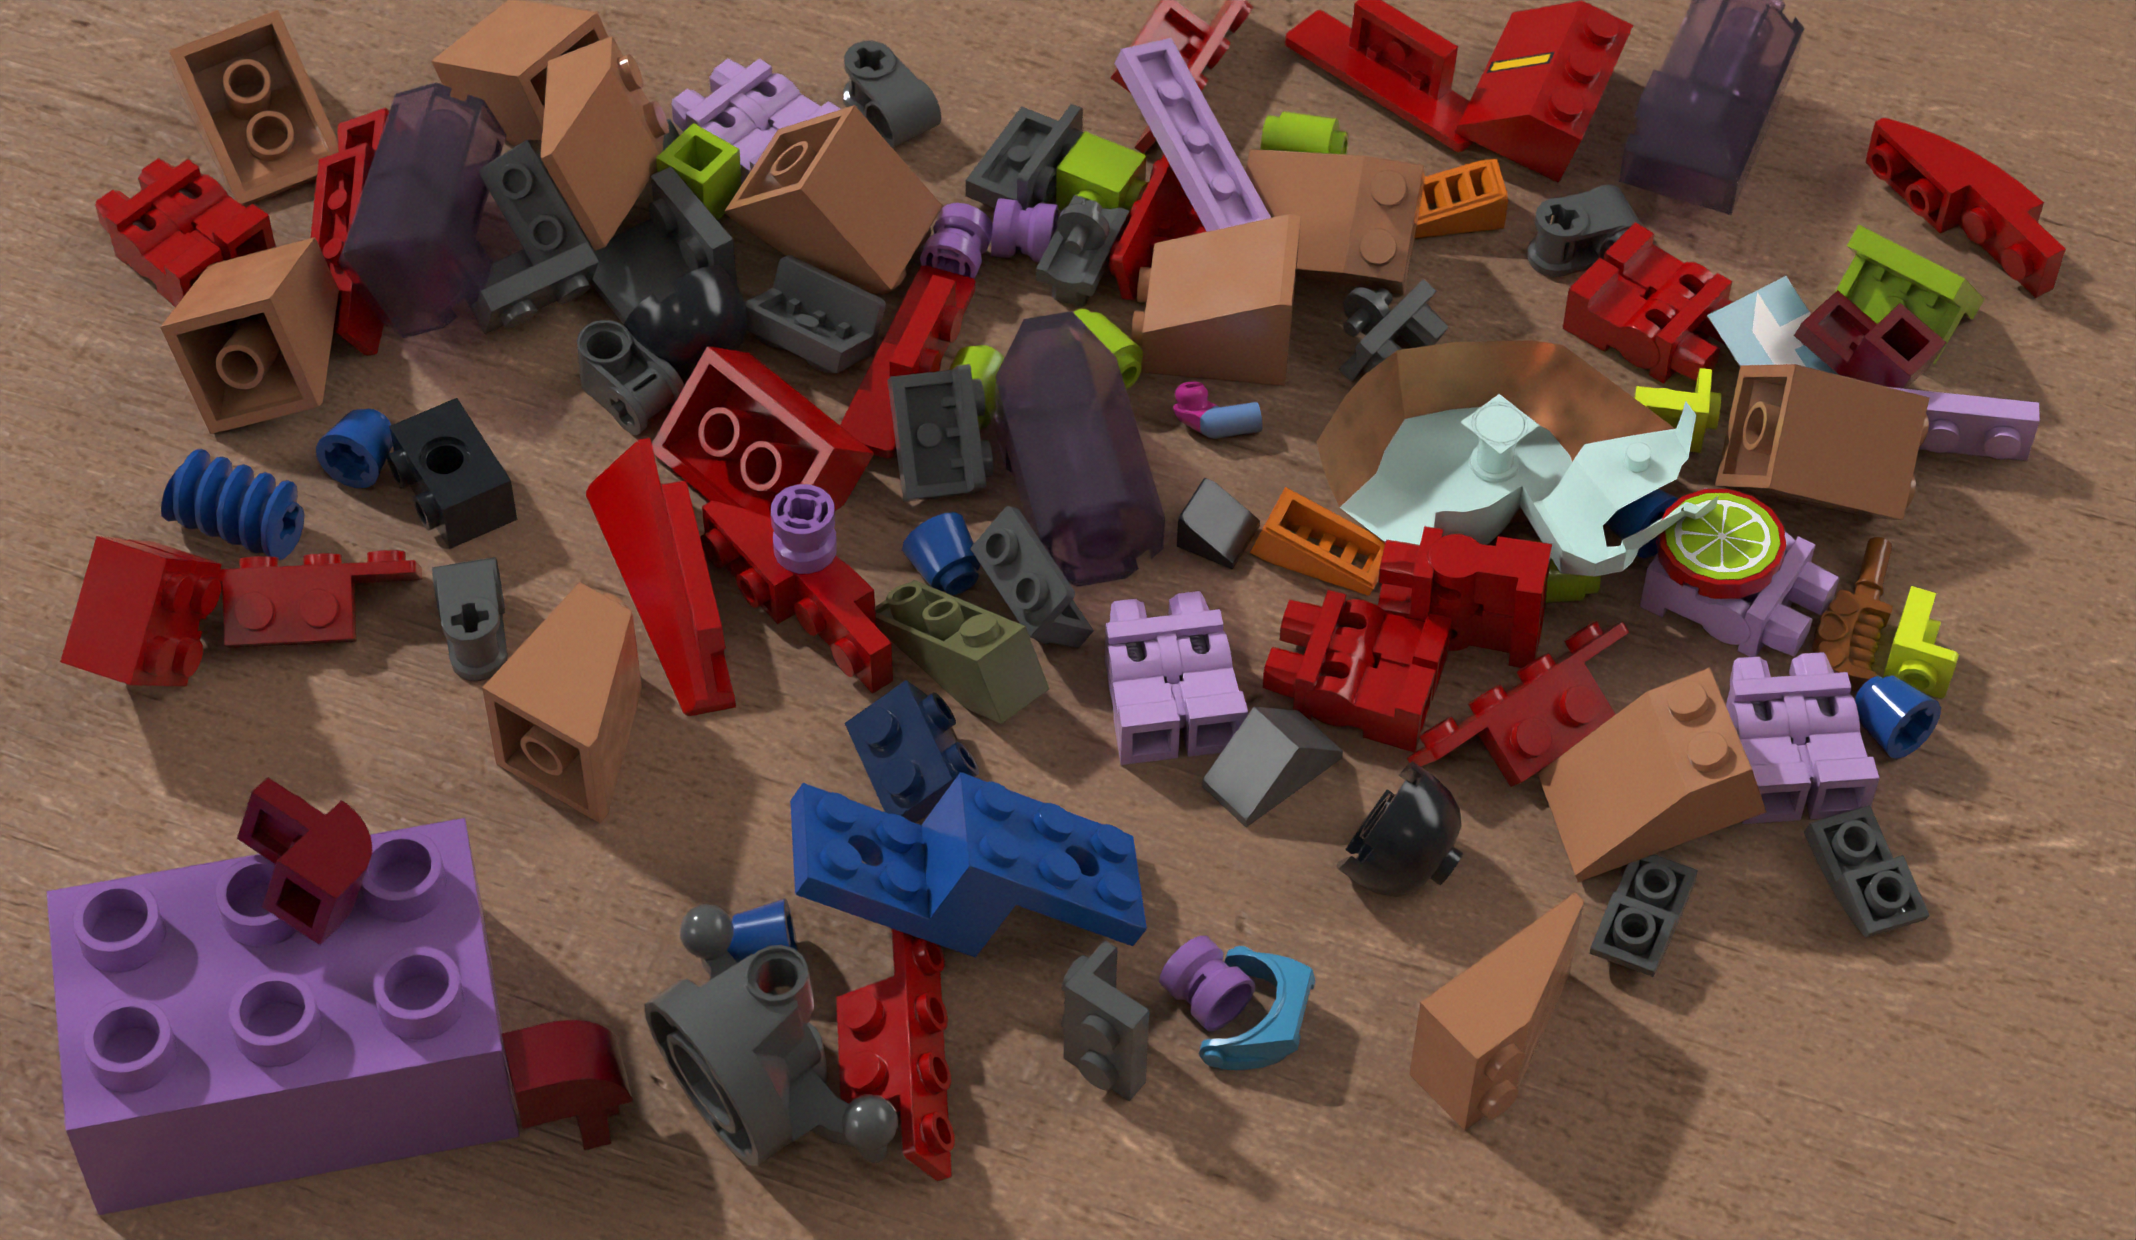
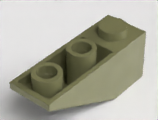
(964, 648)

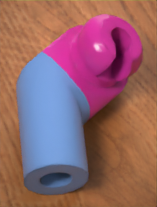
(1211, 419)

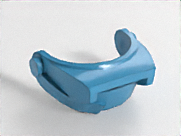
(1279, 1031)

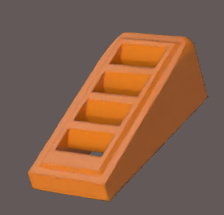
(1481, 204)
(1297, 554)

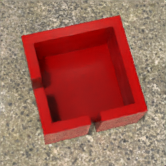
(142, 613)

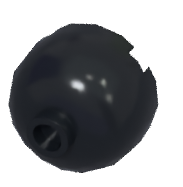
(698, 315)
(1406, 837)

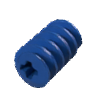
(234, 505)

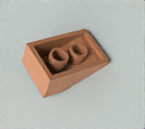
(254, 107)
(600, 135)
(1353, 213)
(1651, 778)
(1488, 1020)

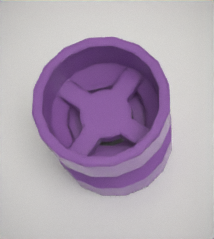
(1022, 229)
(958, 240)
(803, 528)
(1207, 983)

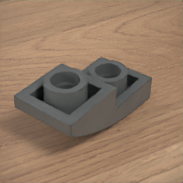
(1863, 874)
(1644, 913)

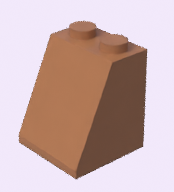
(508, 60)
(838, 200)
(1221, 303)
(256, 335)
(1823, 440)
(569, 701)

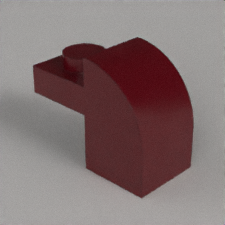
(1861, 349)
(315, 856)
(566, 1073)

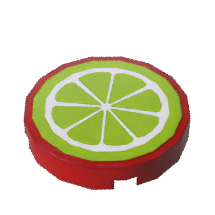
(1728, 549)

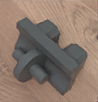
(1080, 249)
(1370, 314)

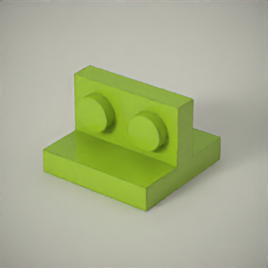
(1891, 275)

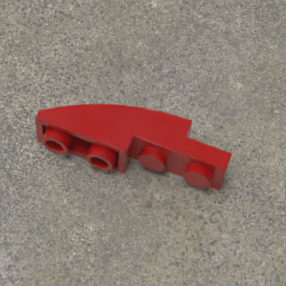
(1963, 189)
(826, 602)

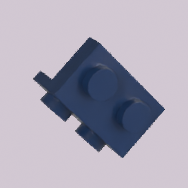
(909, 750)

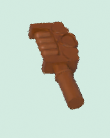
(1854, 620)

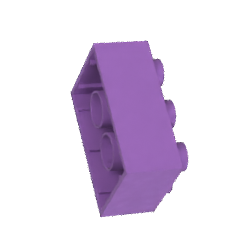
(243, 1055)

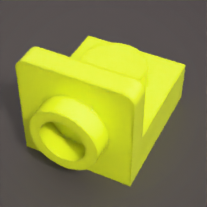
(1670, 403)
(1913, 650)

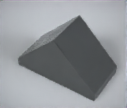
(1268, 762)

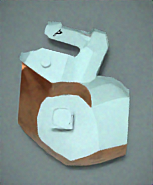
(1499, 439)

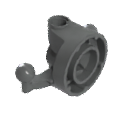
(752, 1054)

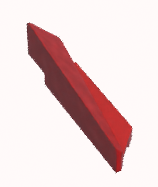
(336, 197)
(667, 575)

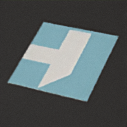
(1763, 328)

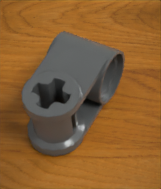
(888, 93)
(1581, 226)
(625, 375)
(472, 616)

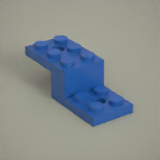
(966, 864)

